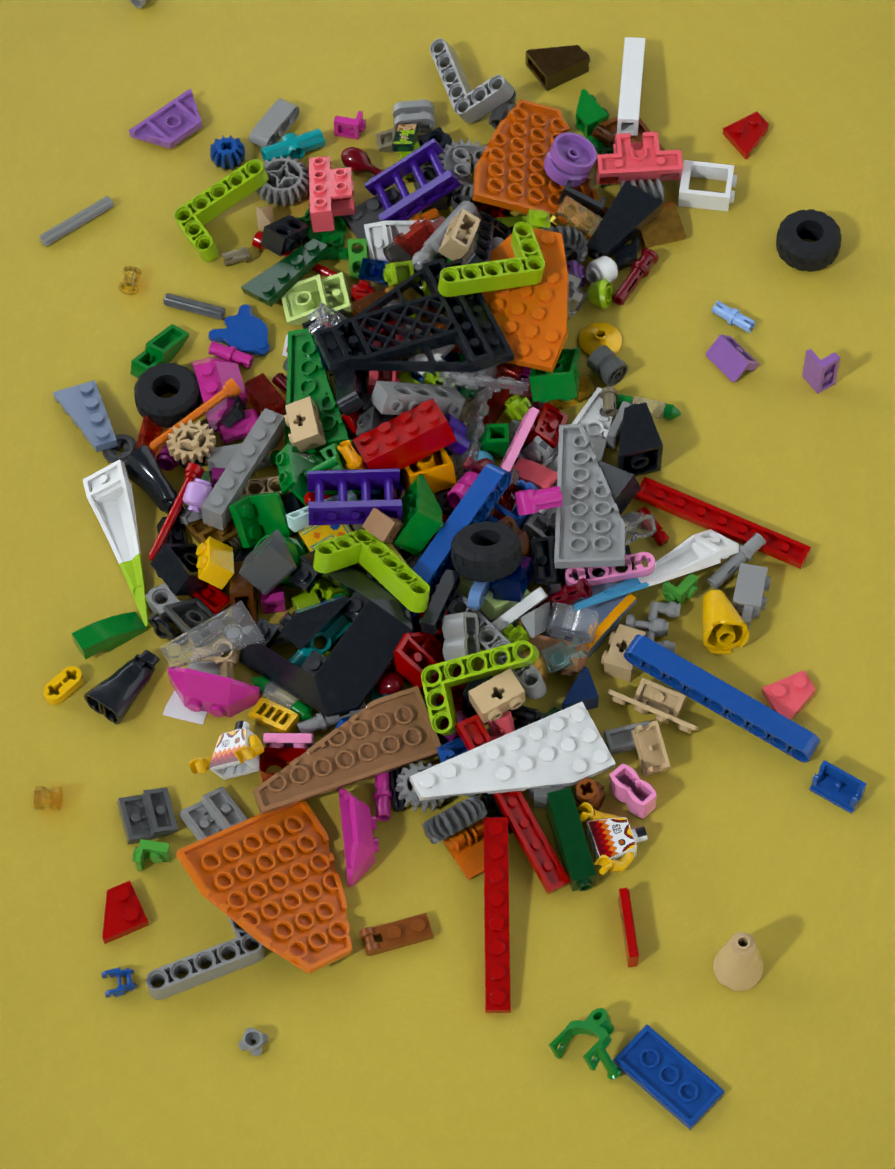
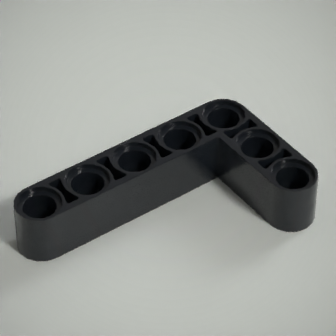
(482, 242)

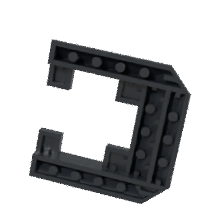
(358, 659)

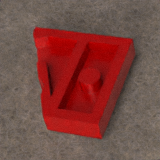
(122, 913)

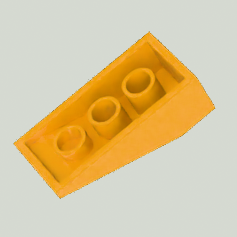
(436, 468)

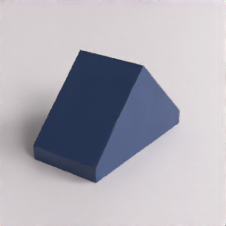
(582, 691)

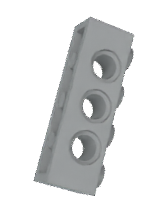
(399, 397)

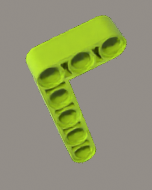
(214, 202)
(515, 272)
(379, 561)
(468, 674)

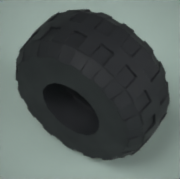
(812, 226)
(167, 379)
(486, 551)

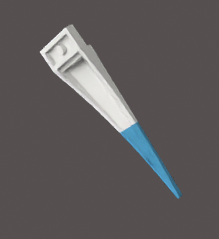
(690, 556)

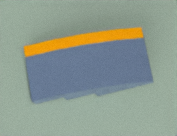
(609, 612)

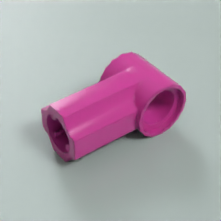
(240, 428)
(532, 500)

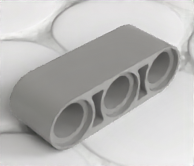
(274, 123)

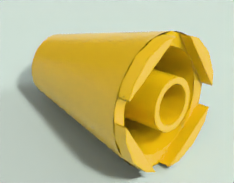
(722, 624)

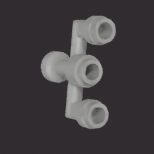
(656, 626)

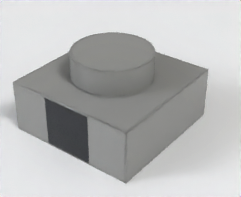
(538, 450)

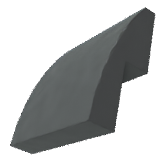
(147, 815)

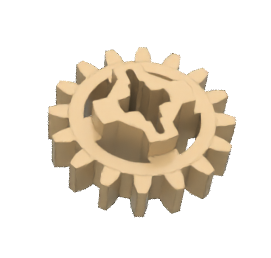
(191, 442)

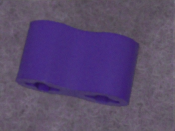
(459, 430)

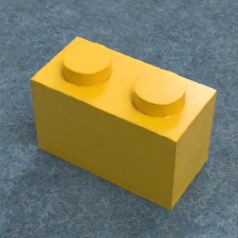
(215, 562)

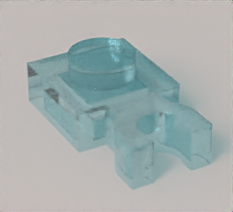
(560, 655)

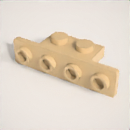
(658, 700)

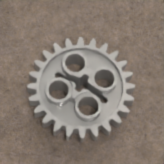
(457, 159)

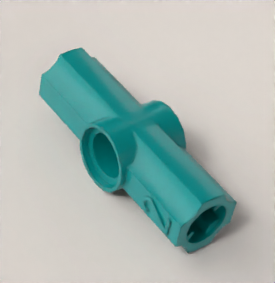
(294, 145)
(330, 631)

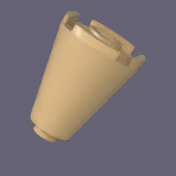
(738, 963)

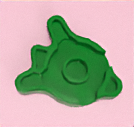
(330, 238)

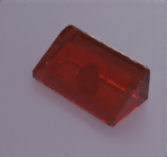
(148, 432)

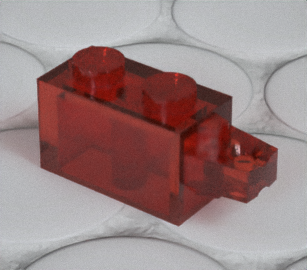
(418, 234)

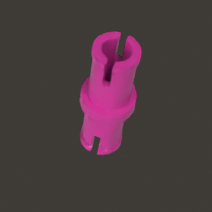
(231, 354)
(382, 797)

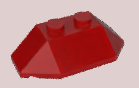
(415, 654)

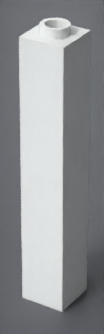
(631, 86)

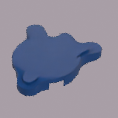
(243, 332)

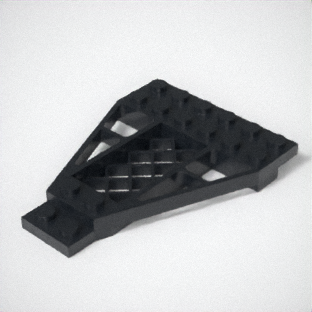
(467, 321)

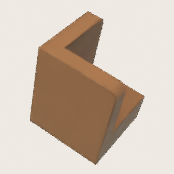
(382, 526)

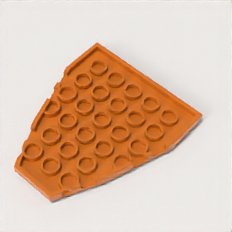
(513, 162)
(533, 315)
(276, 884)

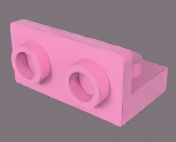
(288, 740)

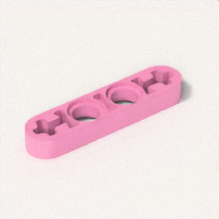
(611, 574)

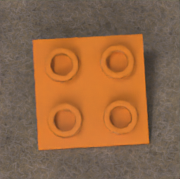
(468, 849)

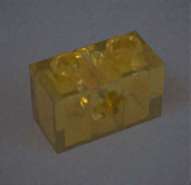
(575, 215)

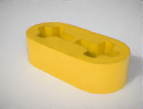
(63, 685)

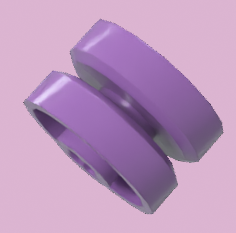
(570, 158)

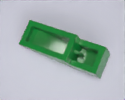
(159, 349)
(108, 633)

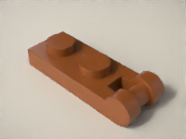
(397, 934)

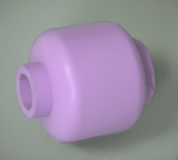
(196, 494)

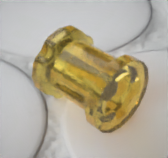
(130, 280)

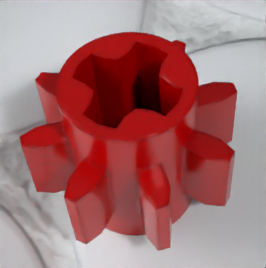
(361, 290)

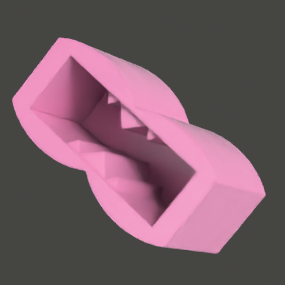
(636, 793)

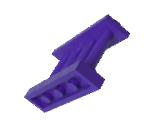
(421, 198)
(352, 512)

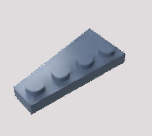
(88, 413)

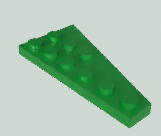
(309, 378)

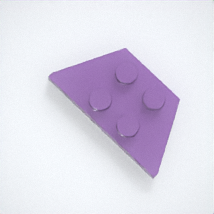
(170, 123)

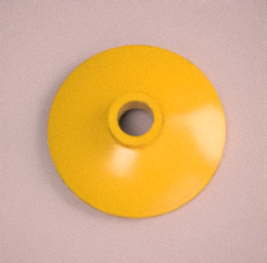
(590, 341)

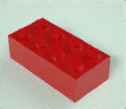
(405, 438)

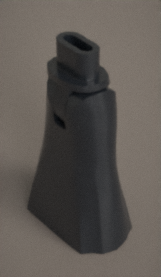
(146, 473)
(120, 690)

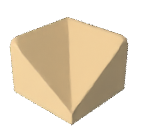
(264, 216)

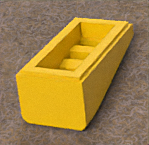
(275, 726)

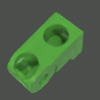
(356, 255)

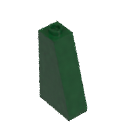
(570, 839)

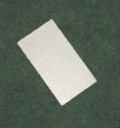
(175, 707)

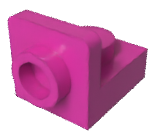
(349, 127)

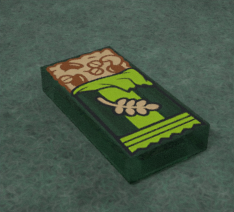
(405, 137)

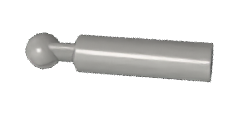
(431, 246)

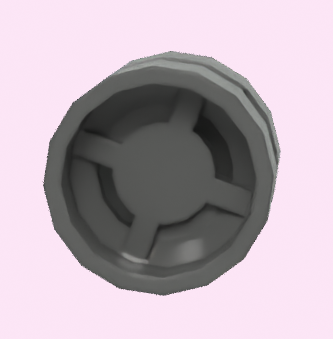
(607, 365)

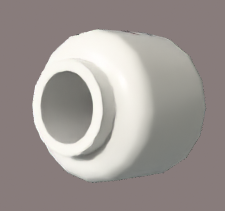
(601, 269)

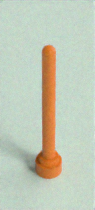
(229, 389)

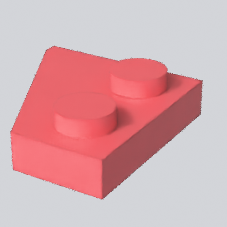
(789, 694)

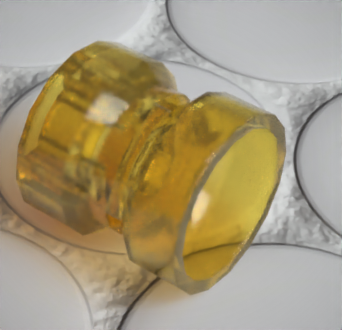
(48, 798)

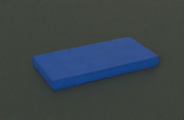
(668, 1077)

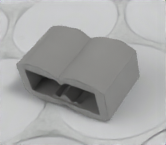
(460, 635)

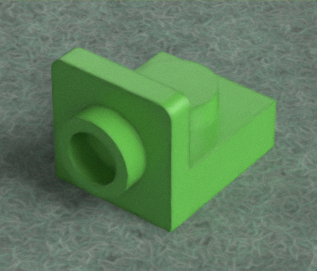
(152, 850)

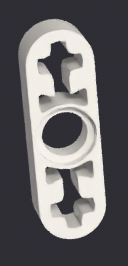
(520, 609)

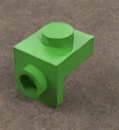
(683, 591)

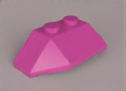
(211, 376)
(212, 692)
(357, 835)

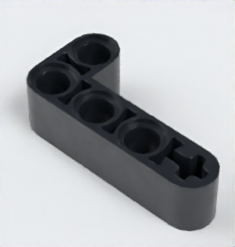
(350, 389)

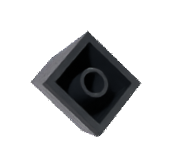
(639, 442)

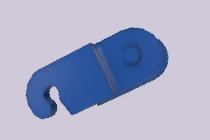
(120, 990)

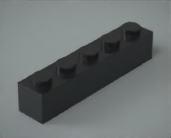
(440, 602)

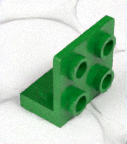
(259, 516)

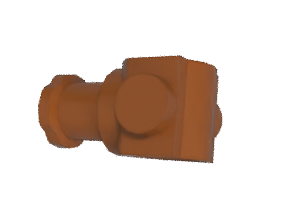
(590, 792)

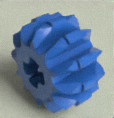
(227, 152)

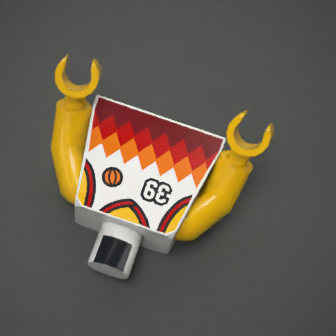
(234, 755)
(611, 839)

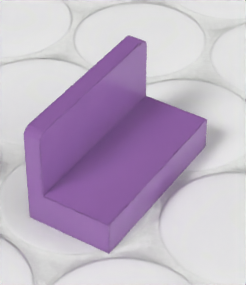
(730, 357)
(820, 373)

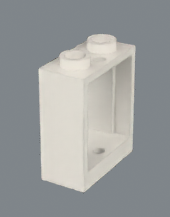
(707, 199)

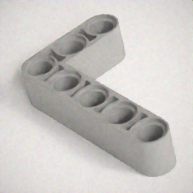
(467, 103)
(214, 956)

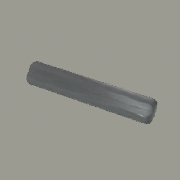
(194, 306)

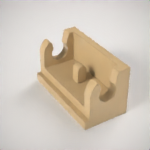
(650, 749)

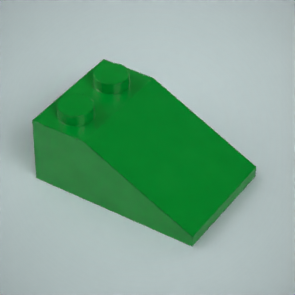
(561, 383)
(420, 517)

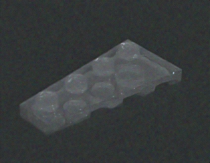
(473, 382)
(472, 416)
(213, 637)

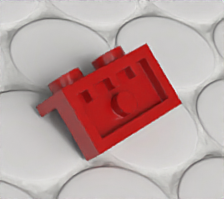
(547, 425)

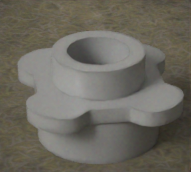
(253, 1034)

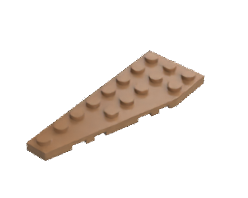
(371, 743)

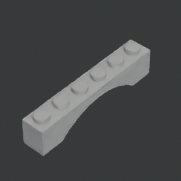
(260, 441)

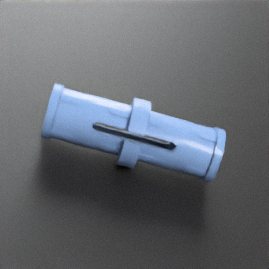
(733, 316)

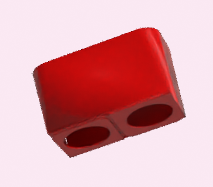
(277, 757)

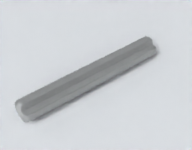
(76, 221)

